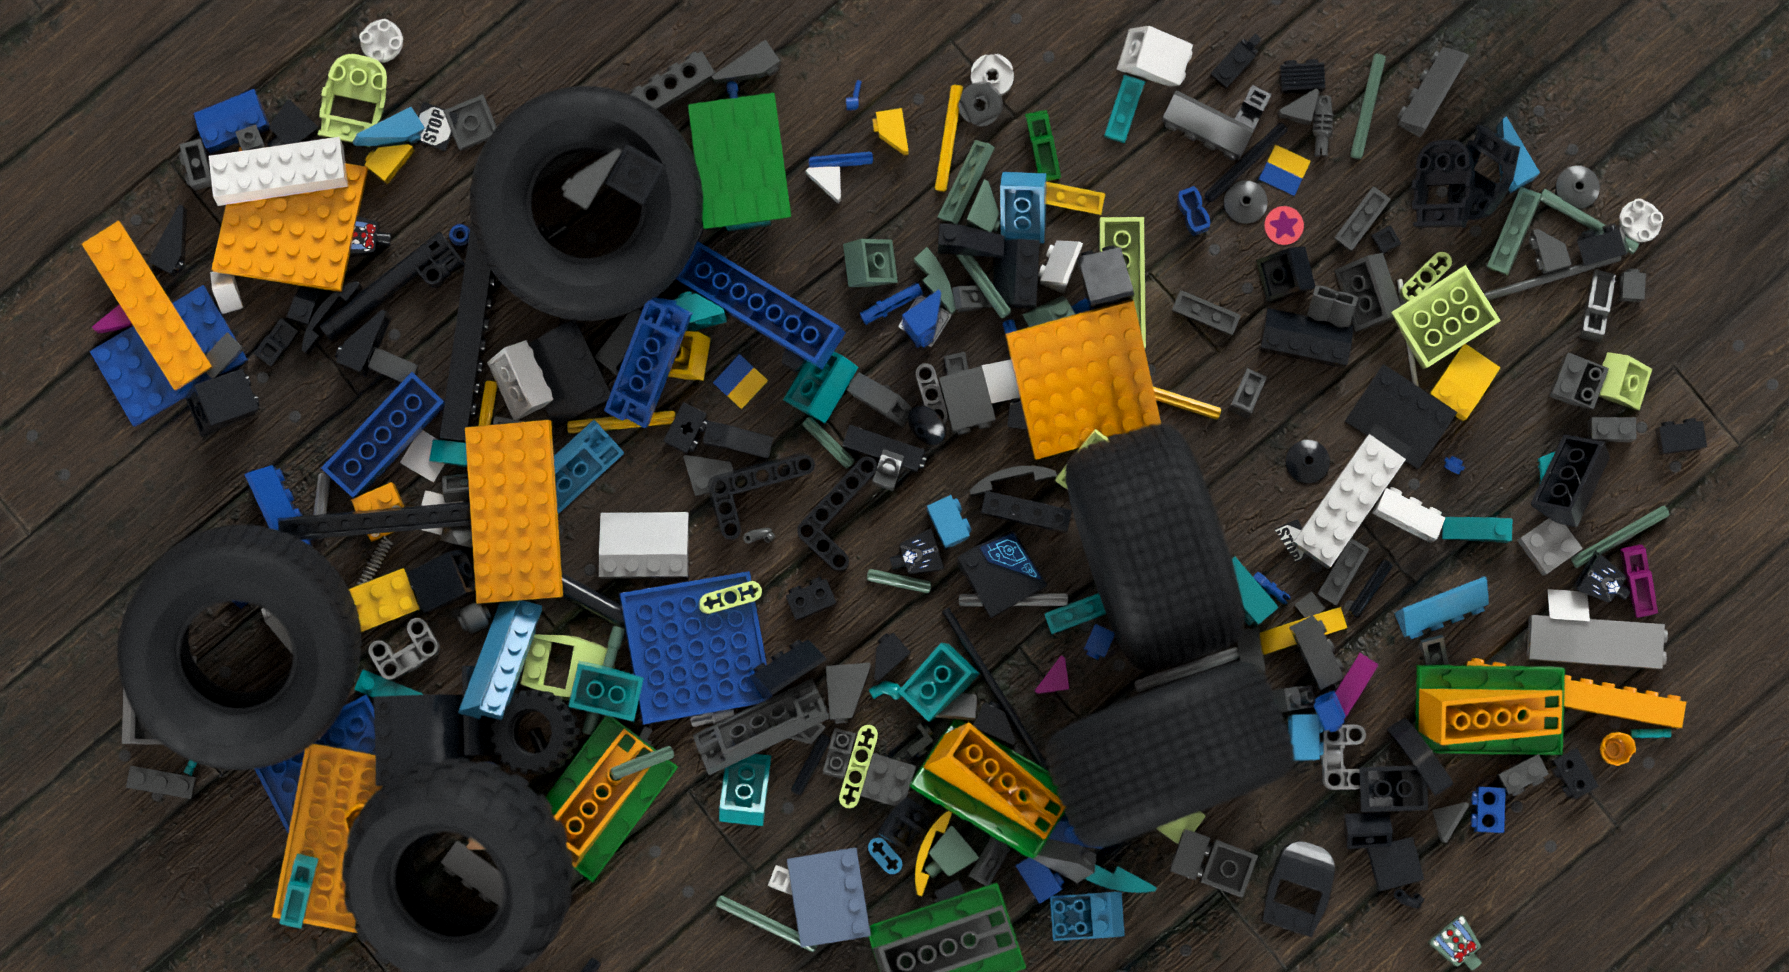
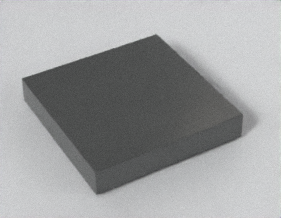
(473, 122)

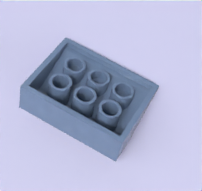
(828, 897)

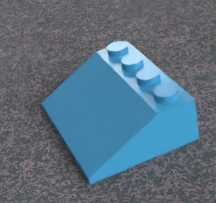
(1443, 607)

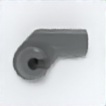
(754, 535)

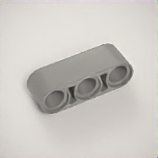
(931, 384)

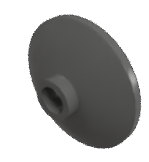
(1569, 193)
(1243, 212)

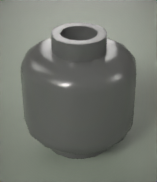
(473, 617)

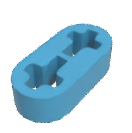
(880, 859)

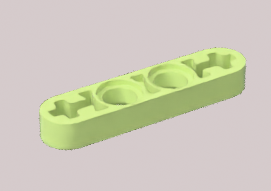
(861, 767)

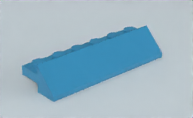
(583, 462)
(501, 659)

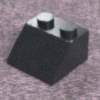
(1286, 273)

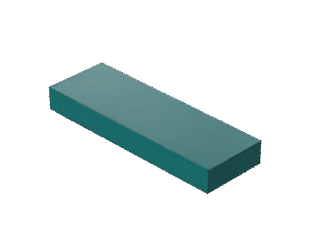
(1124, 109)
(1075, 613)

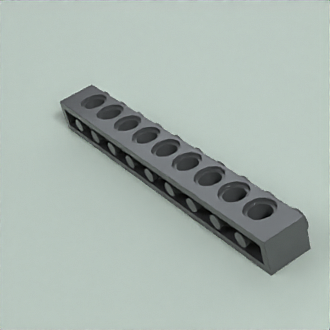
(665, 97)

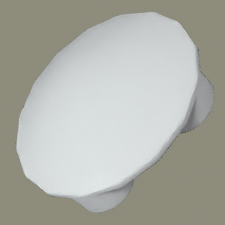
(381, 40)
(1641, 220)

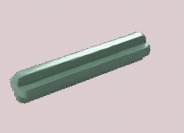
(828, 442)
(899, 581)
(642, 762)

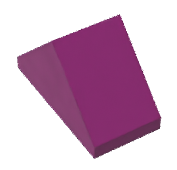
(1056, 678)

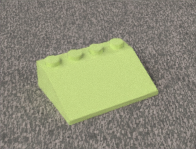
(1444, 317)

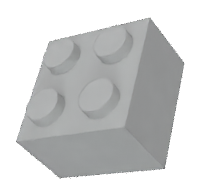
(1549, 545)

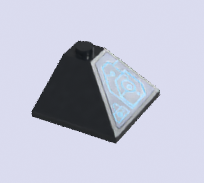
(1001, 573)

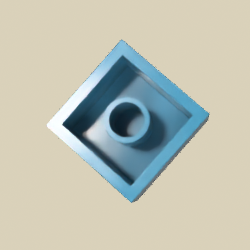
(948, 521)
(1305, 737)

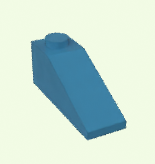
(393, 131)

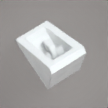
(827, 179)
(226, 292)

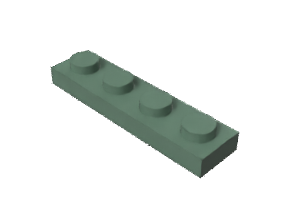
(966, 182)
(1514, 231)

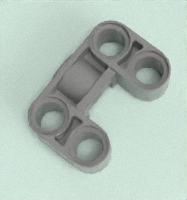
(408, 658)
(1333, 757)

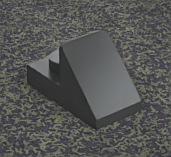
(969, 298)
(888, 470)
(1434, 651)

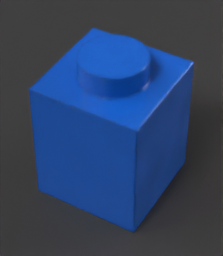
(1098, 642)

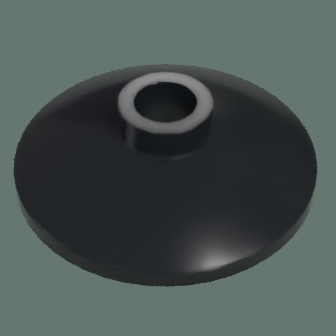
(926, 425)
(1296, 461)

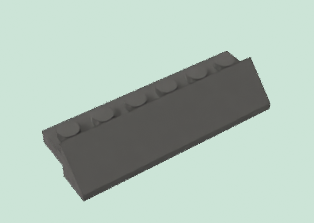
(761, 726)

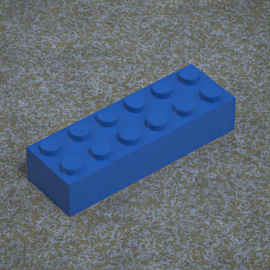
(383, 436)

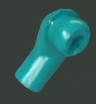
(886, 687)

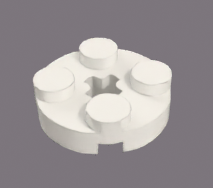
(993, 63)

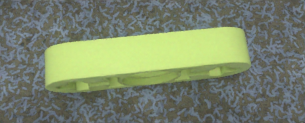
(1441, 270)
(713, 596)

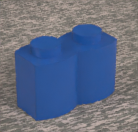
(1190, 205)
(1329, 711)

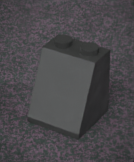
(967, 400)

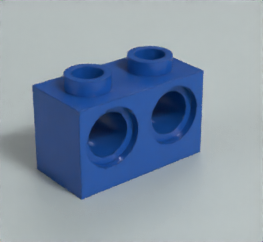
(1495, 810)

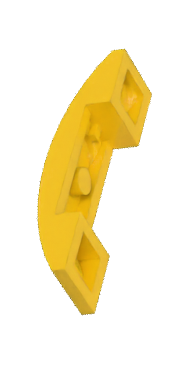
(1281, 636)
(921, 878)

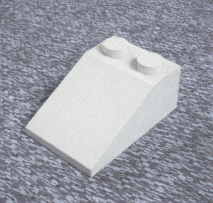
(1060, 264)

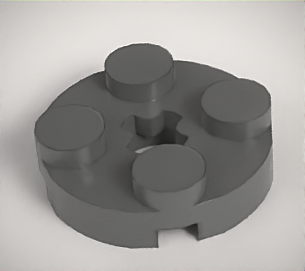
(977, 115)

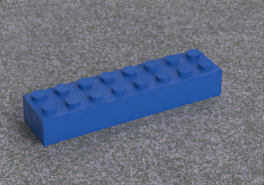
(761, 305)

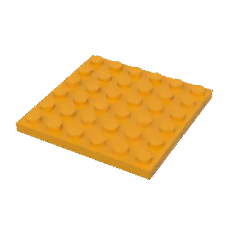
(293, 237)
(1083, 378)

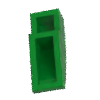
(1043, 144)

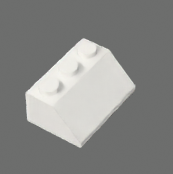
(520, 380)
(1409, 514)

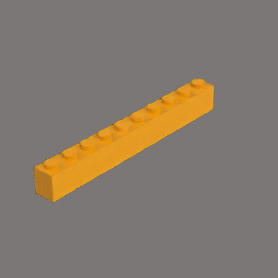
(1617, 702)

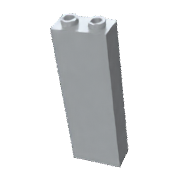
(1596, 642)

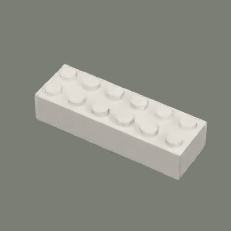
(278, 171)
(1348, 501)

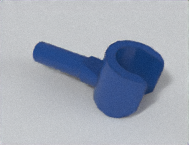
(852, 102)

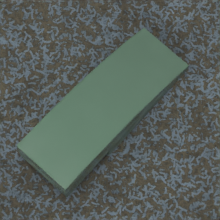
(936, 278)

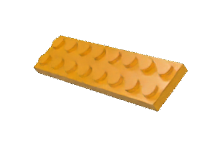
(147, 305)

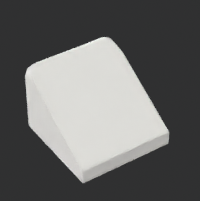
(780, 880)

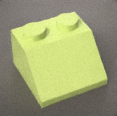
(1625, 380)

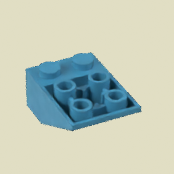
(1087, 916)

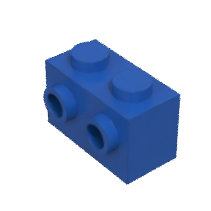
(1040, 879)

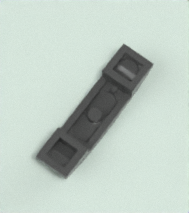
(1039, 474)

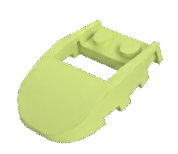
(357, 79)
(538, 659)

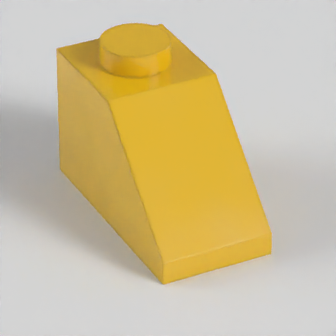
(892, 129)
(388, 160)

